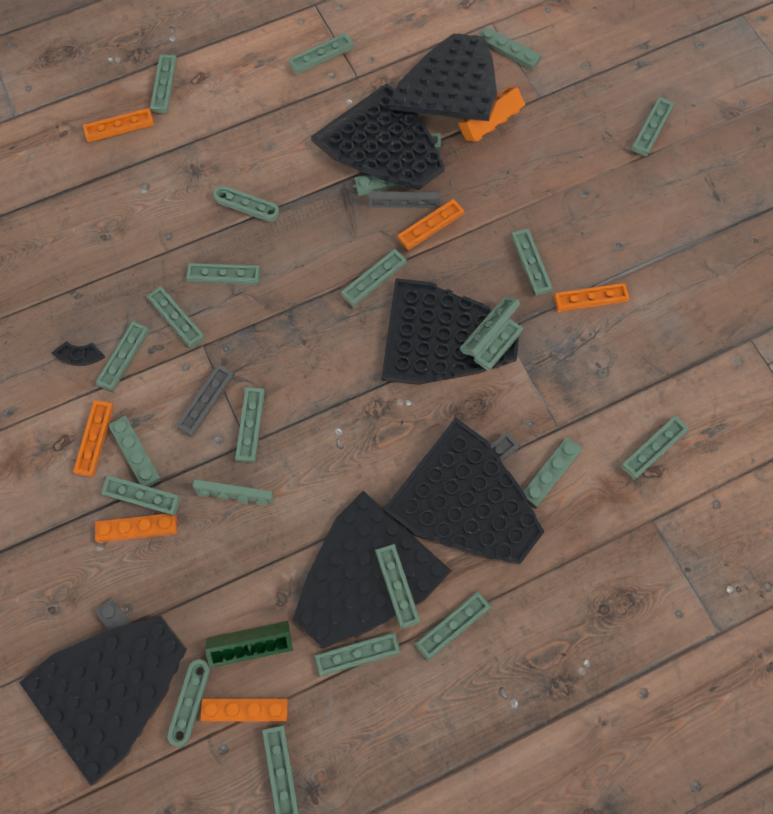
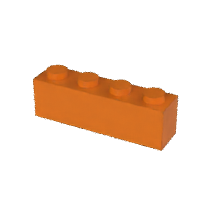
(507, 104)

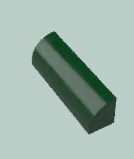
(248, 644)

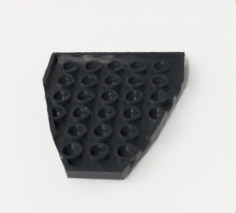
(451, 81)
(382, 142)
(427, 334)
(467, 500)
(346, 585)
(106, 691)

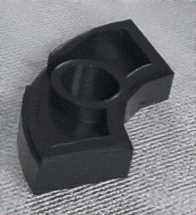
(78, 355)

